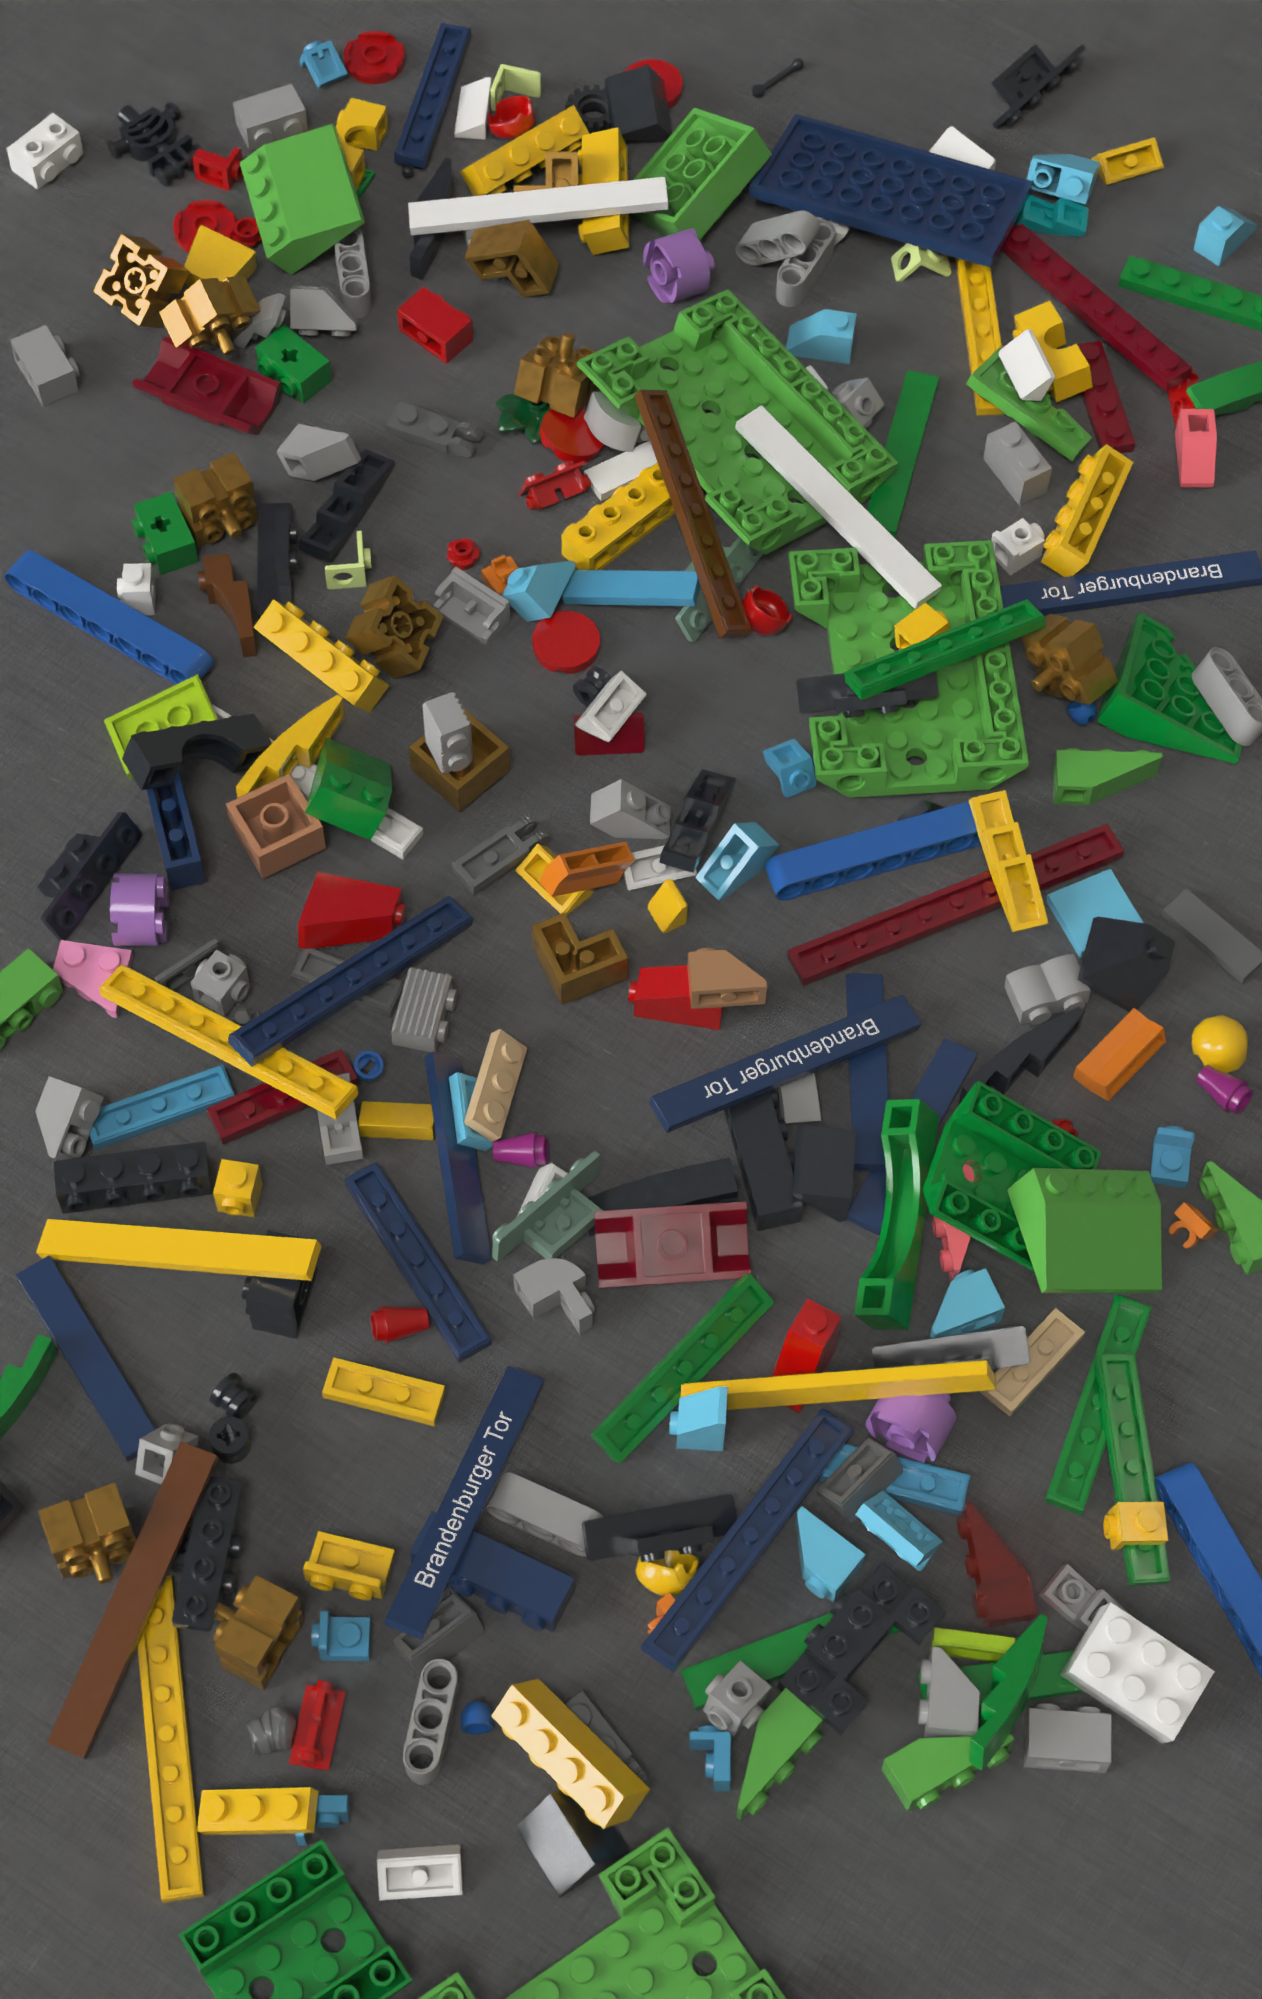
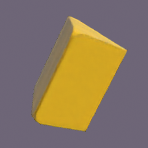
(668, 907)

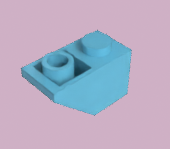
(1064, 176)

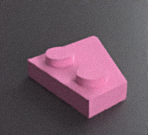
(88, 967)

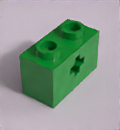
(293, 364)
(165, 533)

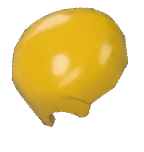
(1220, 1043)
(667, 1574)

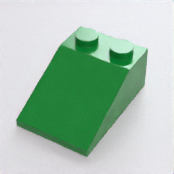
(350, 789)

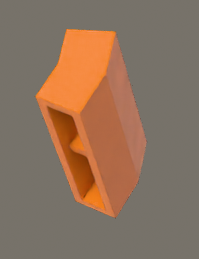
(586, 869)
(1120, 1055)

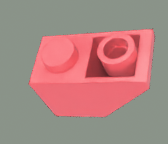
(1196, 447)

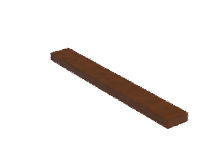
(693, 514)
(133, 1600)

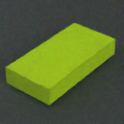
(970, 1644)

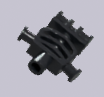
(153, 139)

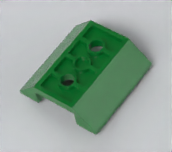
(1001, 1147)
(278, 1936)

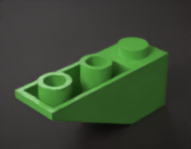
(1095, 775)
(25, 990)
(1237, 1214)
(780, 1737)
(932, 1766)

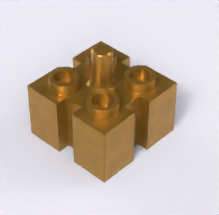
(141, 280)
(211, 313)
(553, 375)
(216, 500)
(394, 627)
(1069, 660)
(89, 1533)
(258, 1632)

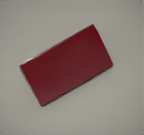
(626, 741)

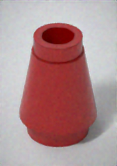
(397, 1322)

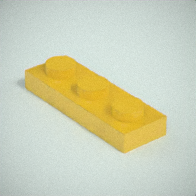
(383, 1391)
(258, 1811)

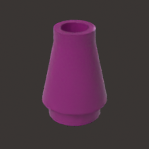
(1225, 1089)
(523, 1150)

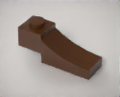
(230, 597)

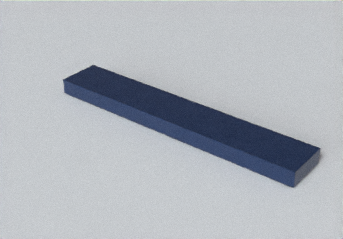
(432, 95)
(867, 1078)
(938, 1091)
(457, 1166)
(418, 1262)
(86, 1355)

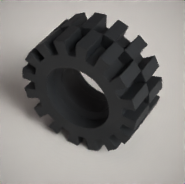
(591, 101)

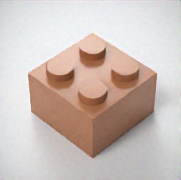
(275, 826)

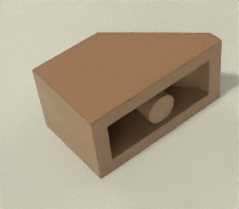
(722, 980)

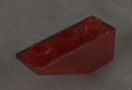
(1000, 1579)

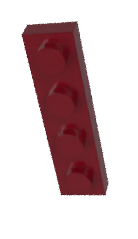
(1104, 402)
(266, 1103)

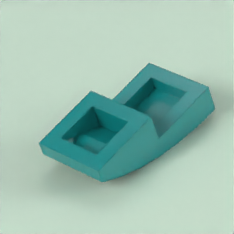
(1061, 219)

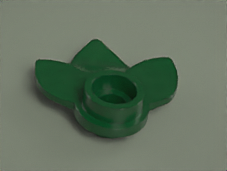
(521, 415)

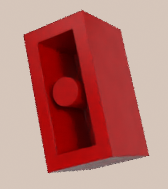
(435, 324)

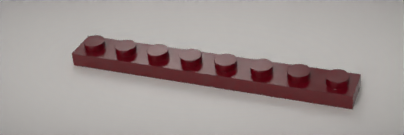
(1096, 308)

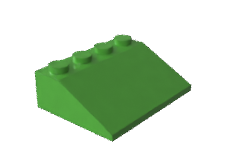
(704, 171)
(301, 196)
(1090, 1229)

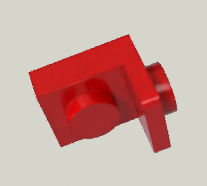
(218, 170)

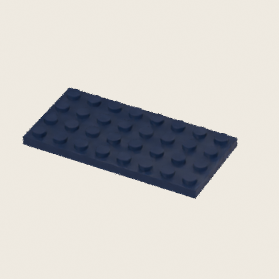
(892, 190)

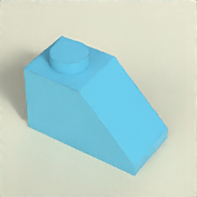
(1222, 234)
(823, 336)
(537, 589)
(737, 859)
(968, 1305)
(700, 1420)
(825, 1556)

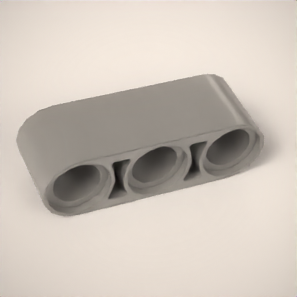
(777, 238)
(801, 272)
(353, 274)
(1230, 695)
(541, 1512)
(430, 1741)

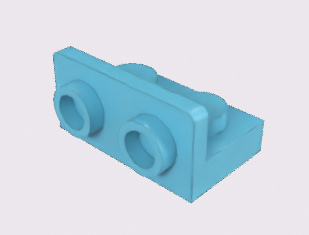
(899, 1530)

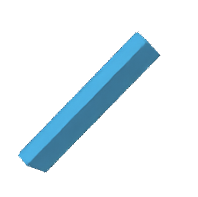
(632, 588)
(160, 1106)
(920, 1483)

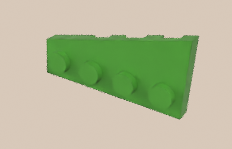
(1039, 417)

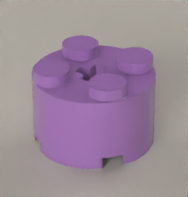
(678, 266)
(137, 909)
(913, 1424)

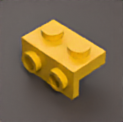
(349, 1566)

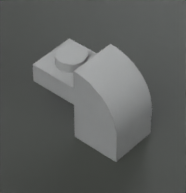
(613, 425)
(340, 1136)
(553, 1284)

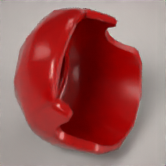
(512, 117)
(766, 611)

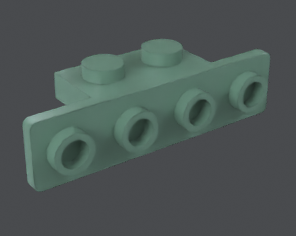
(696, 618)
(556, 1217)

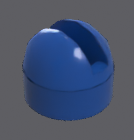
(1081, 712)
(361, 1062)
(476, 1718)

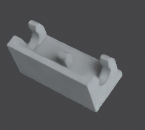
(472, 606)

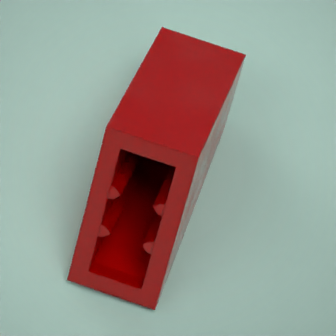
(348, 912)
(665, 996)
(809, 1343)

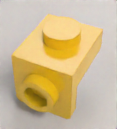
(1135, 1524)

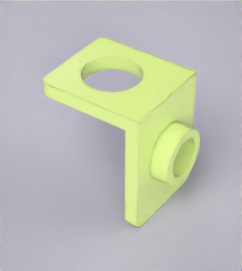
(515, 80)
(919, 256)
(357, 570)

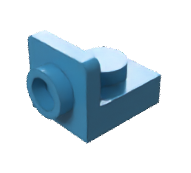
(323, 63)
(792, 767)
(1171, 1156)
(342, 1638)
(717, 1763)
(330, 1811)

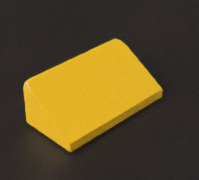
(1129, 161)
(532, 870)
(396, 1120)

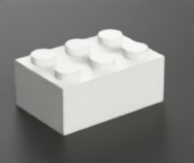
(1137, 1673)

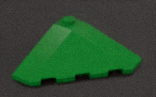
(1158, 698)

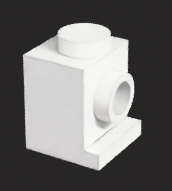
(1018, 545)
(137, 587)

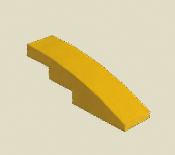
(296, 745)
(1008, 862)

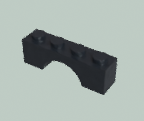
(230, 741)

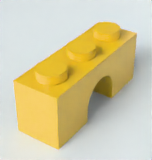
(360, 127)
(1068, 364)

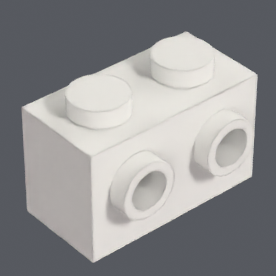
(45, 151)

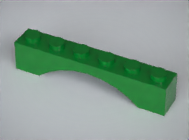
(890, 1278)

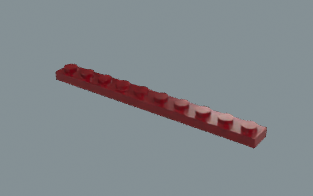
(946, 907)

